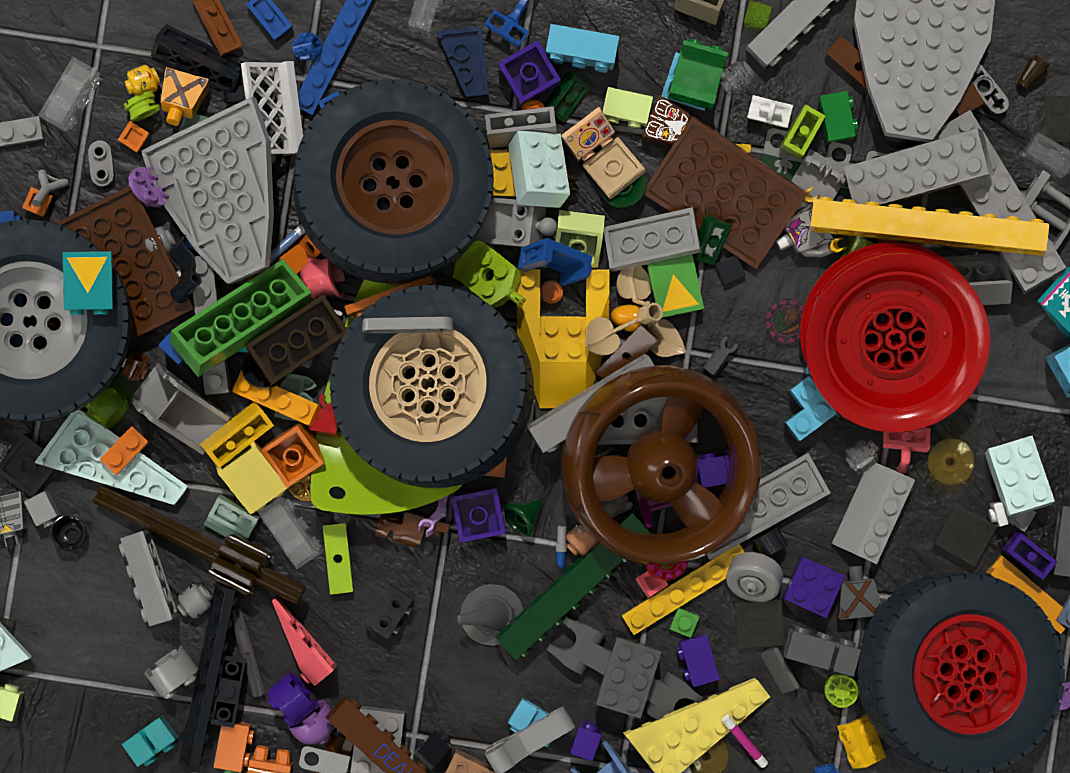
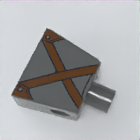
(857, 596)

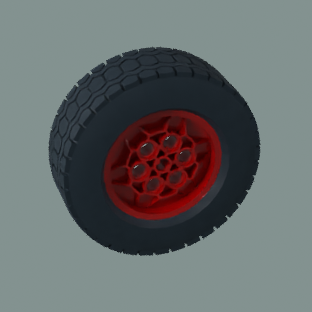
(910, 696)

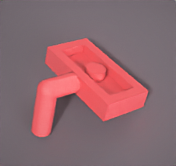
(907, 441)

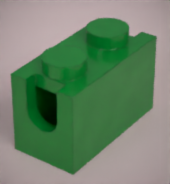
(838, 119)

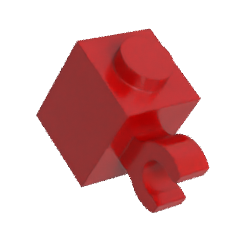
(325, 422)

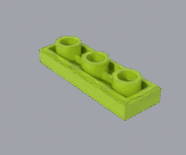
(338, 573)

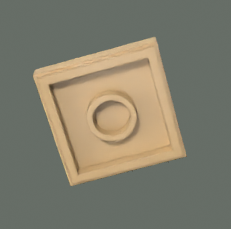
(614, 168)

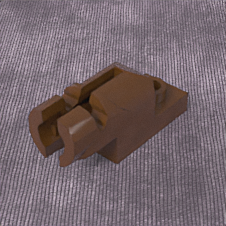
(407, 530)

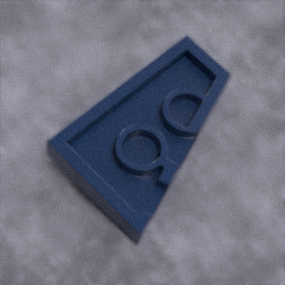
(467, 57)

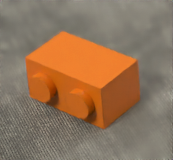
(233, 746)

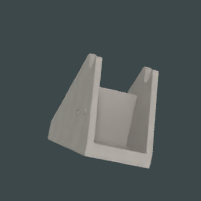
(178, 408)

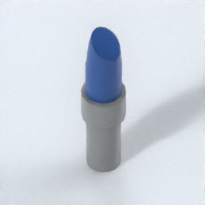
(561, 546)

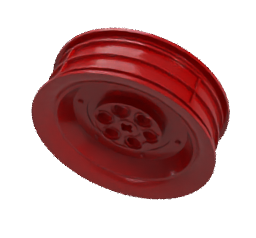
(943, 362)

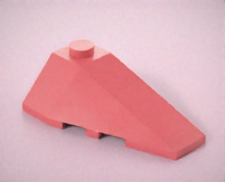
(308, 653)

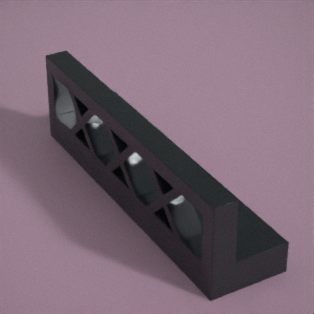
(199, 55)

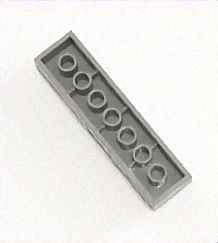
(1002, 198)

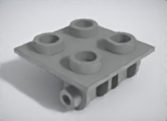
(821, 174)

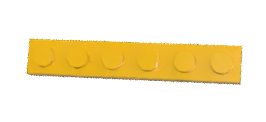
(680, 591)

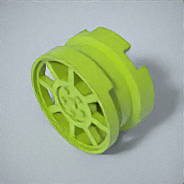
(142, 106)
(841, 690)

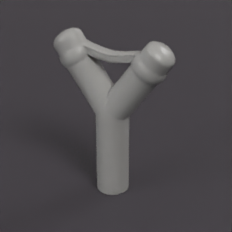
(47, 187)

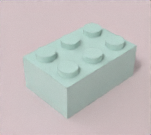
(539, 169)
(1019, 476)

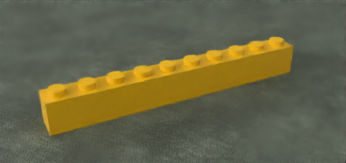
(930, 227)

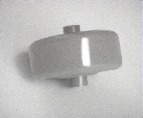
(754, 577)

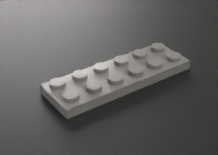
(779, 497)

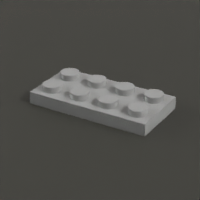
(652, 239)

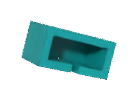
(150, 741)

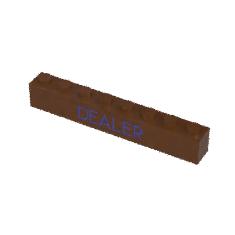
(371, 740)

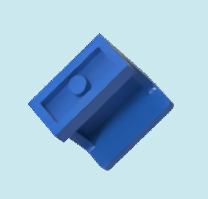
(568, 261)

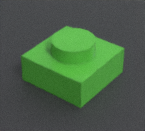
(684, 622)

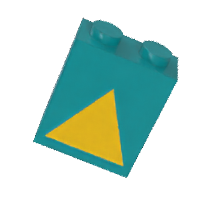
(88, 282)

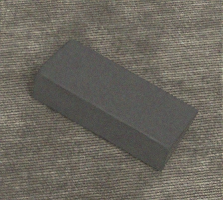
(779, 670)

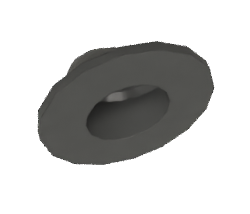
(488, 612)

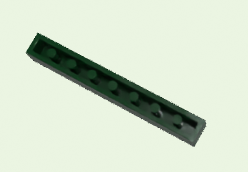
(562, 596)

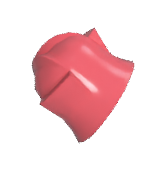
(320, 277)

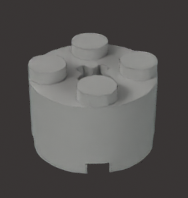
(171, 672)

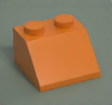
(293, 453)

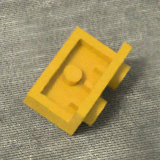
(861, 742)

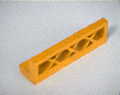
(1009, 573)

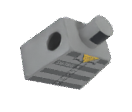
(12, 517)

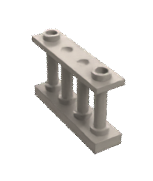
(1041, 185)

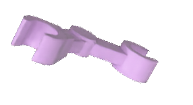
(440, 512)

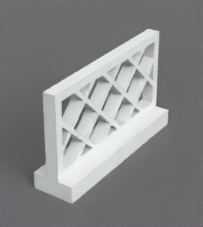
(287, 102)

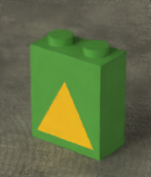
(675, 286)

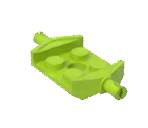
(472, 271)

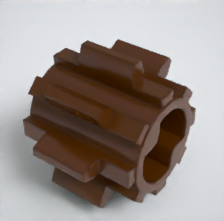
(136, 366)

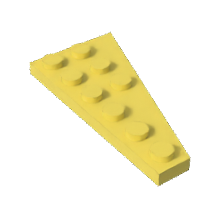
(687, 733)

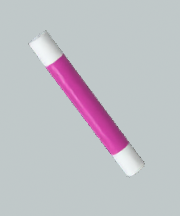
(744, 740)

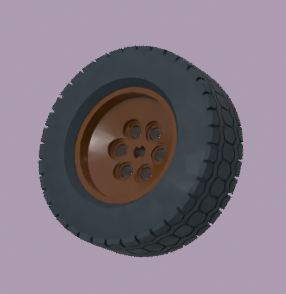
(389, 124)

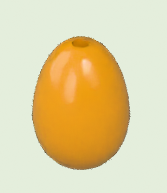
(625, 314)

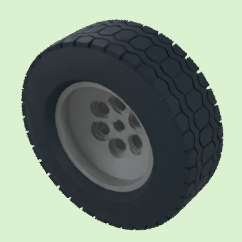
(79, 355)

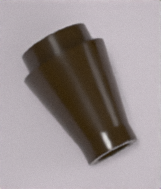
(1033, 71)

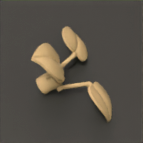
(635, 284)

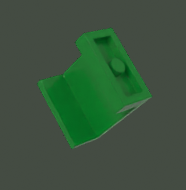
(697, 74)

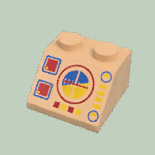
(588, 135)

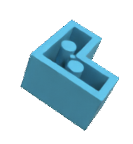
(813, 410)

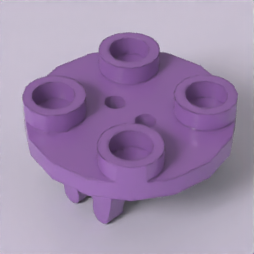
(144, 187)

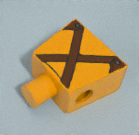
(182, 95)

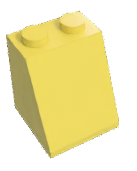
(252, 478)

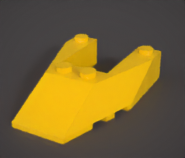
(557, 343)

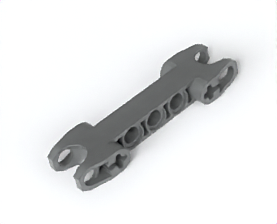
(589, 652)

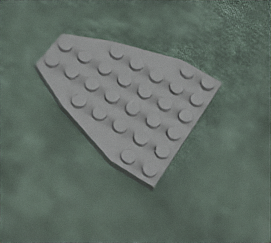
(920, 59)
(221, 188)

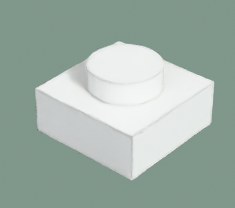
(997, 514)

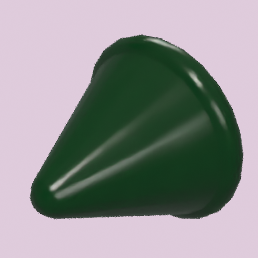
(523, 515)

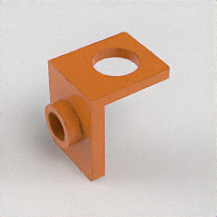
(299, 255)

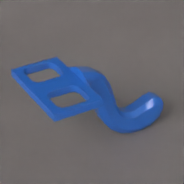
(510, 22)

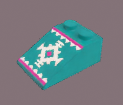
(1057, 302)

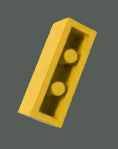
(236, 434)

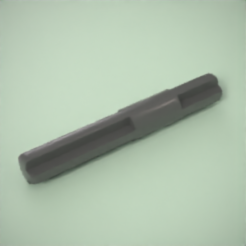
(246, 650)

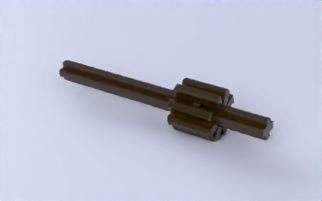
(234, 563)

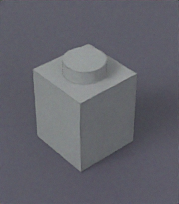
(42, 509)

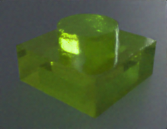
(757, 15)

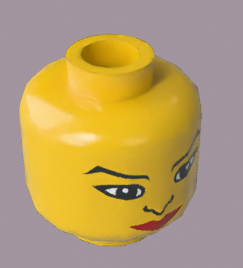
(142, 80)

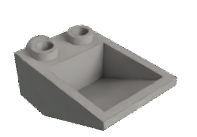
(515, 224)

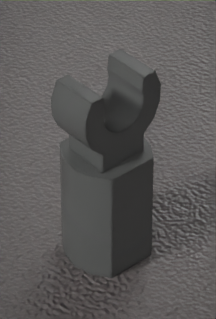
(718, 358)

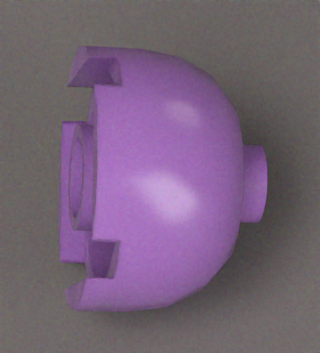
(314, 727)

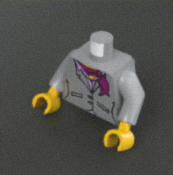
(800, 236)

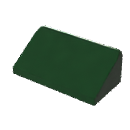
(567, 96)
(711, 238)

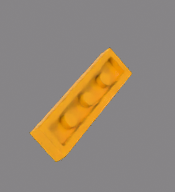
(279, 400)

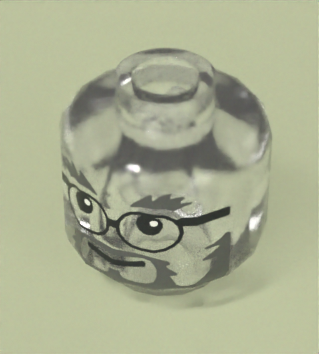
(737, 78)
(861, 455)

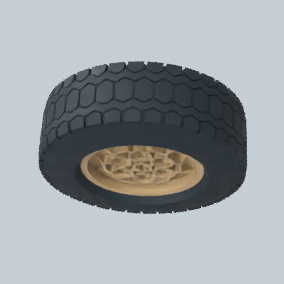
(460, 436)

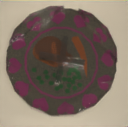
(784, 320)

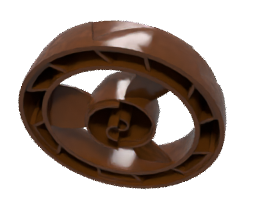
(660, 465)

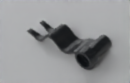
(185, 260)

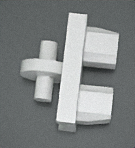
(770, 111)

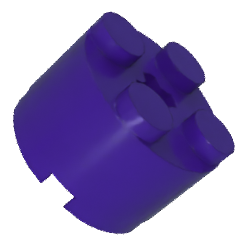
(292, 698)

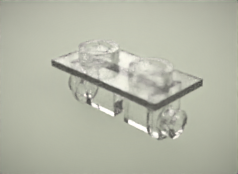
(423, 14)

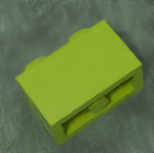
(802, 131)

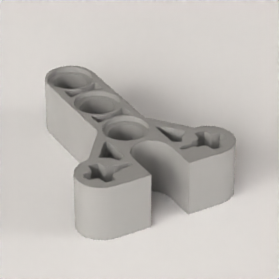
(512, 749)

